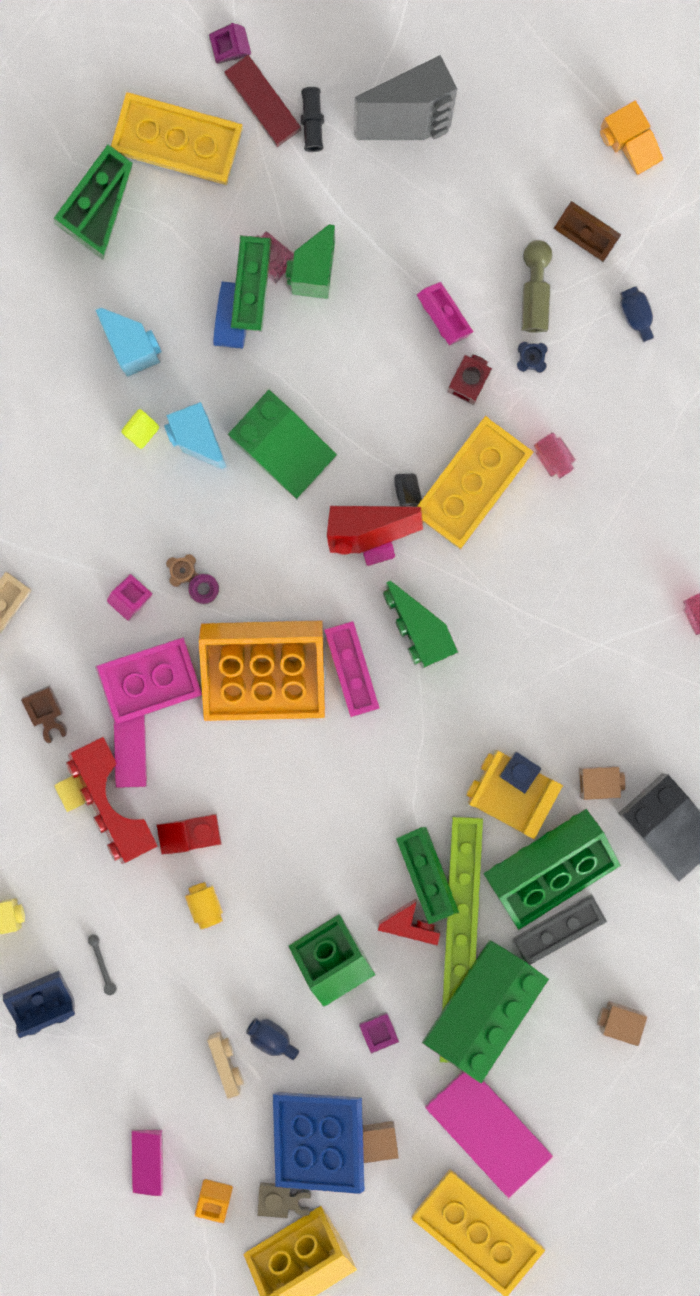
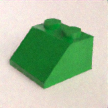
(312, 265)
(331, 960)

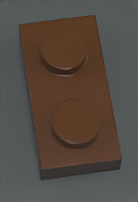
(587, 231)

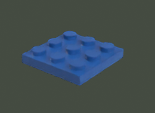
(318, 1142)

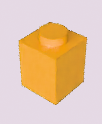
(623, 126)

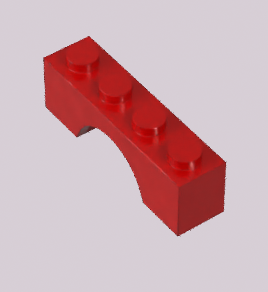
(127, 836)

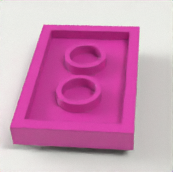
(148, 680)

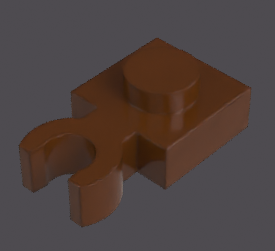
(43, 709)

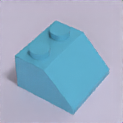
(130, 342)
(194, 435)

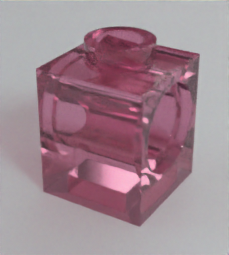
(278, 266)

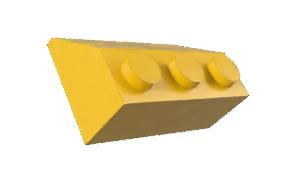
(300, 1258)

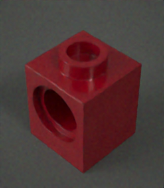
(465, 391)

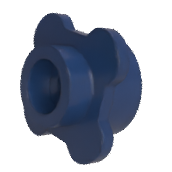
(538, 350)

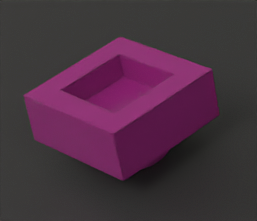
(379, 1032)

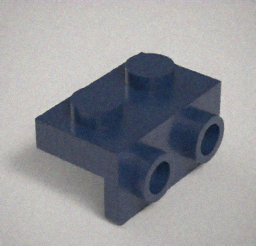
(40, 1004)

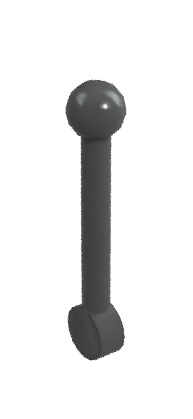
(110, 988)

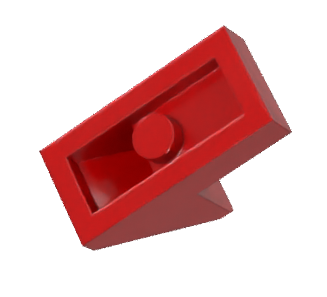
(189, 834)
(401, 924)

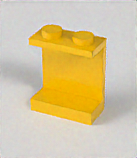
(507, 803)

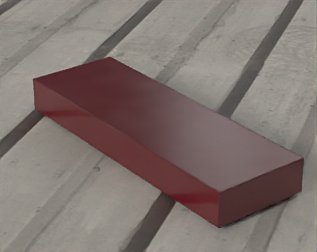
(262, 100)

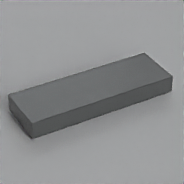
(559, 930)

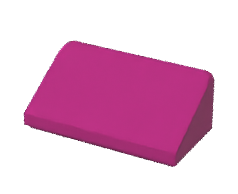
(147, 1162)

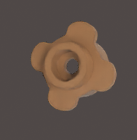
(175, 566)

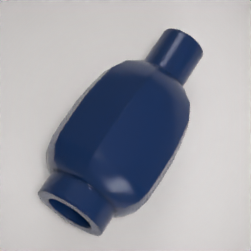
(637, 312)
(271, 1038)

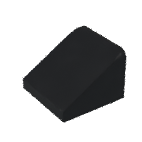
(407, 489)

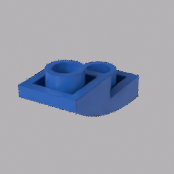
(223, 333)

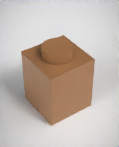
(601, 782)
(622, 1023)
(379, 1142)

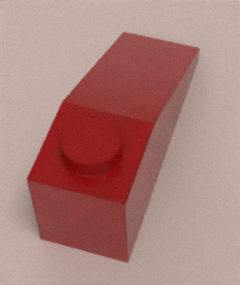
(367, 527)

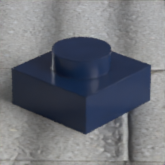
(520, 772)

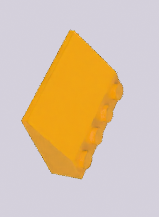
(262, 670)

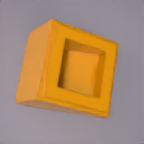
(643, 152)
(213, 1201)

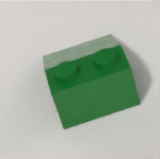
(282, 444)

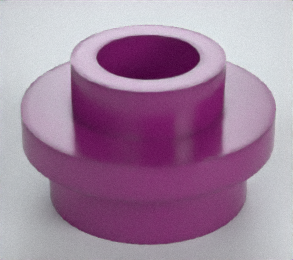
(210, 595)

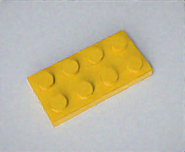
(176, 138)
(473, 482)
(478, 1233)

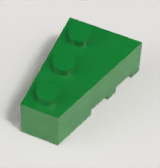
(95, 202)

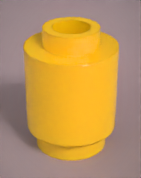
(204, 905)

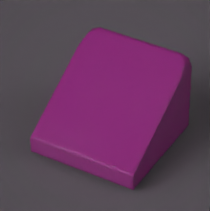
(230, 43)

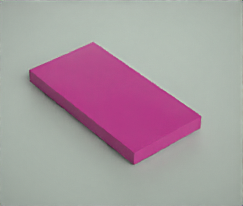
(489, 1132)

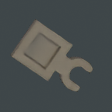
(278, 1201)

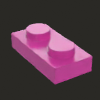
(444, 313)

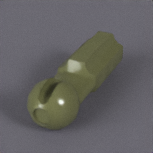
(536, 291)

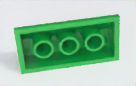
(552, 869)
(485, 1011)

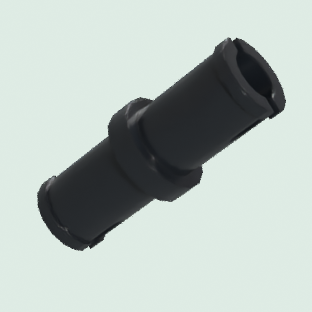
(312, 119)

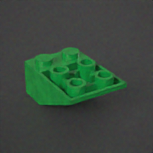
(426, 632)

